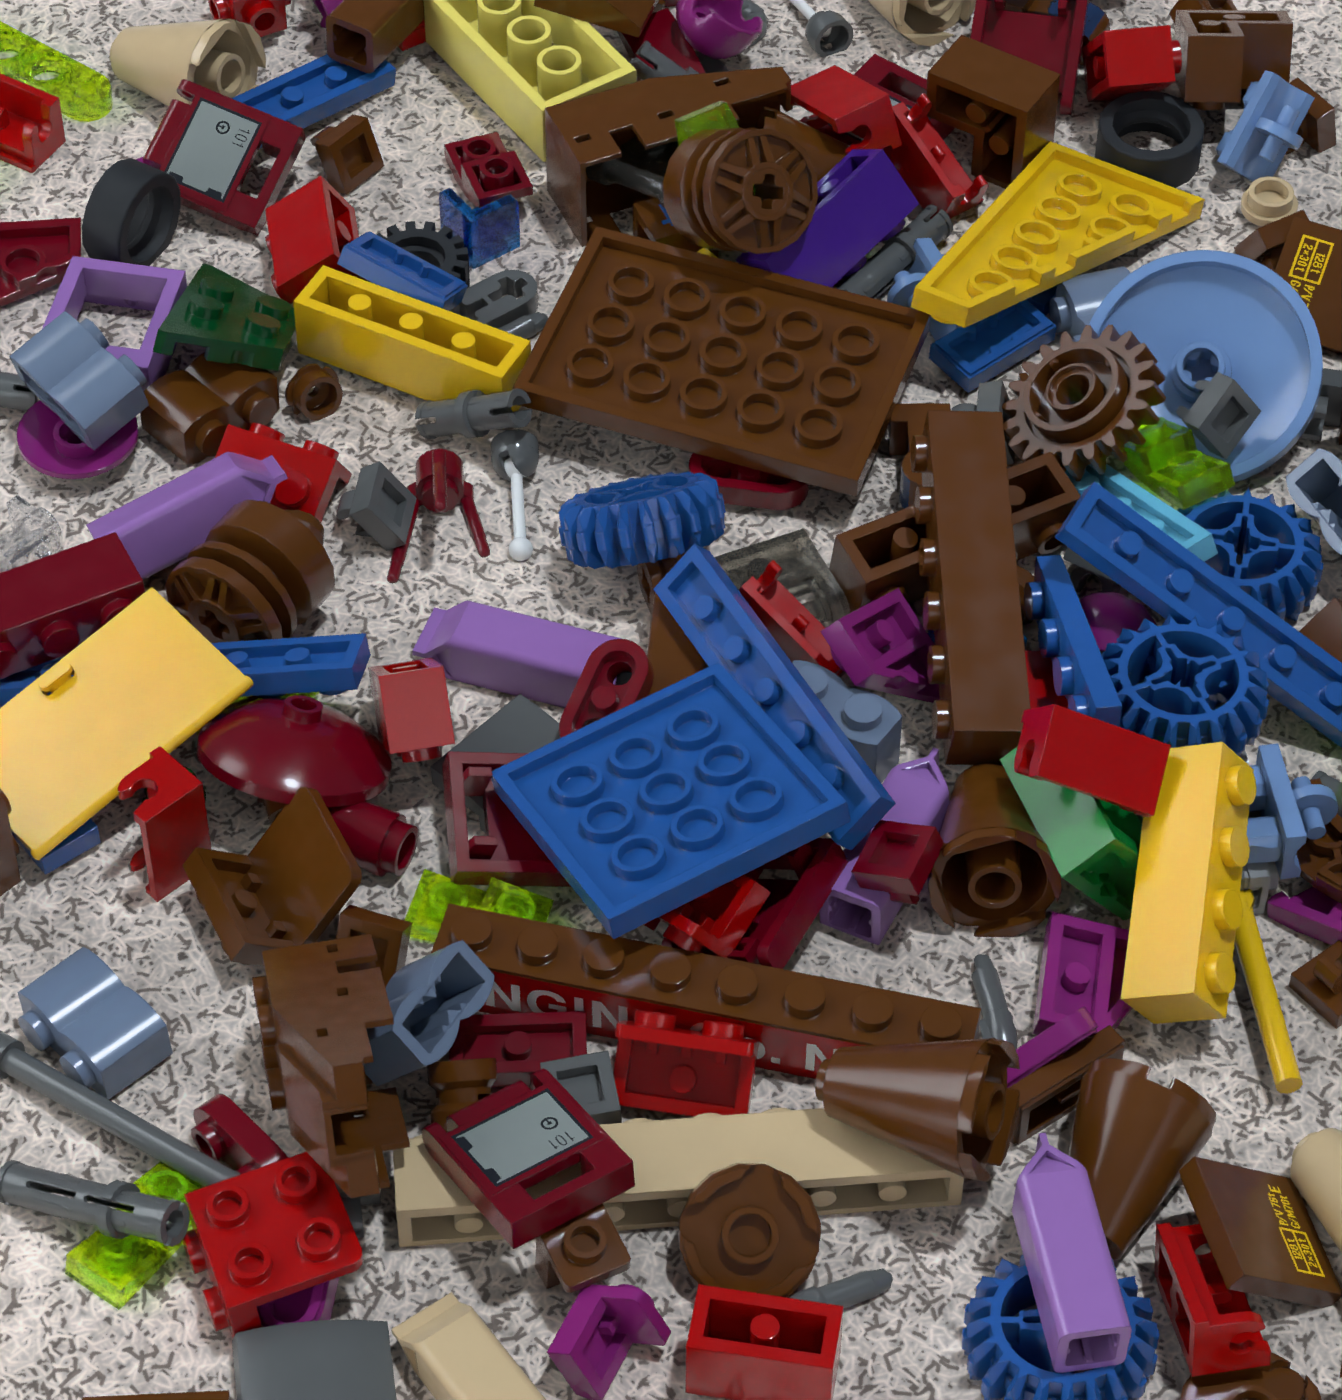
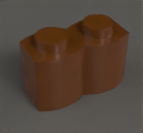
(196, 404)

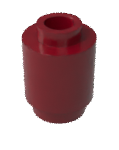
(377, 837)

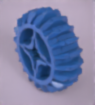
(641, 520)
(1275, 547)
(1184, 679)
(1014, 1355)

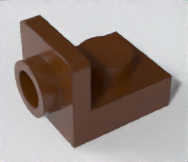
(581, 1252)

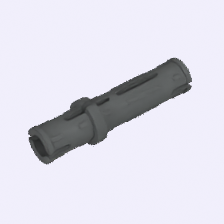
(897, 254)
(145, 1215)

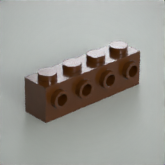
(886, 551)

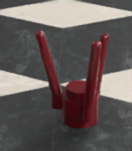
(440, 488)

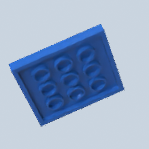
(668, 799)

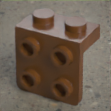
(284, 886)

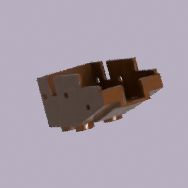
(596, 125)
(314, 1054)

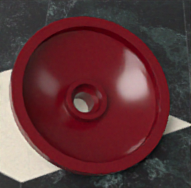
(291, 744)

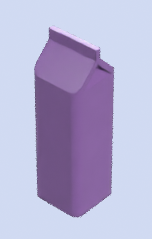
(180, 514)
(508, 651)
(921, 800)
(1069, 1263)

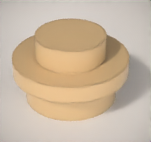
(1268, 200)

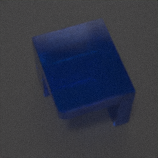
(485, 230)

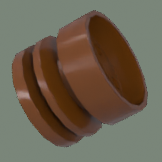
(713, 183)
(252, 576)

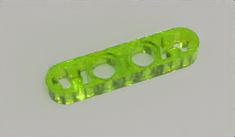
(73, 76)

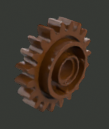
(1085, 400)

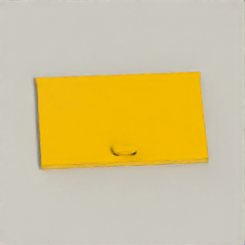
(133, 688)

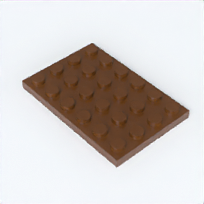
(724, 360)

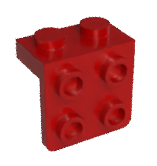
(268, 1238)

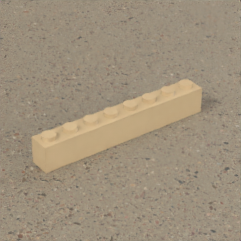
(670, 1157)

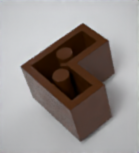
(1228, 52)
(997, 100)

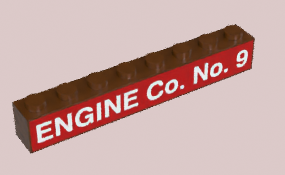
(789, 1012)

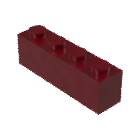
(63, 601)

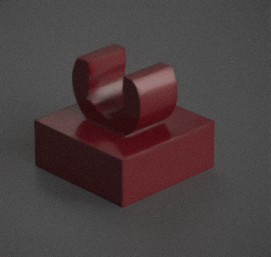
(898, 859)

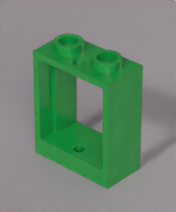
(1086, 837)

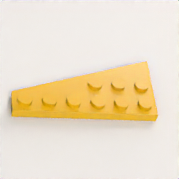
(1047, 228)

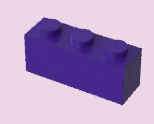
(856, 209)

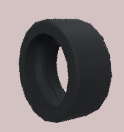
(1152, 113)
(131, 213)

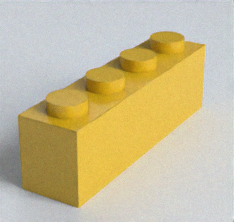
(403, 339)
(1190, 887)

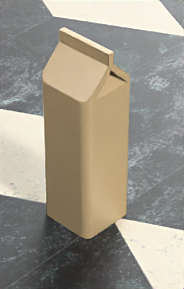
(461, 1355)

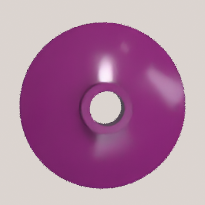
(59, 453)

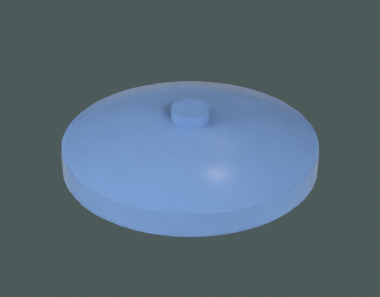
(1232, 318)

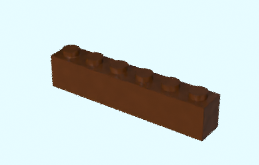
(973, 585)

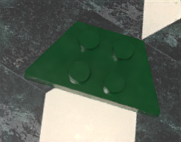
(229, 321)

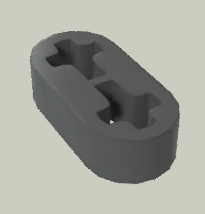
(485, 301)

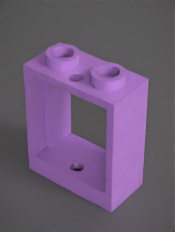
(127, 287)

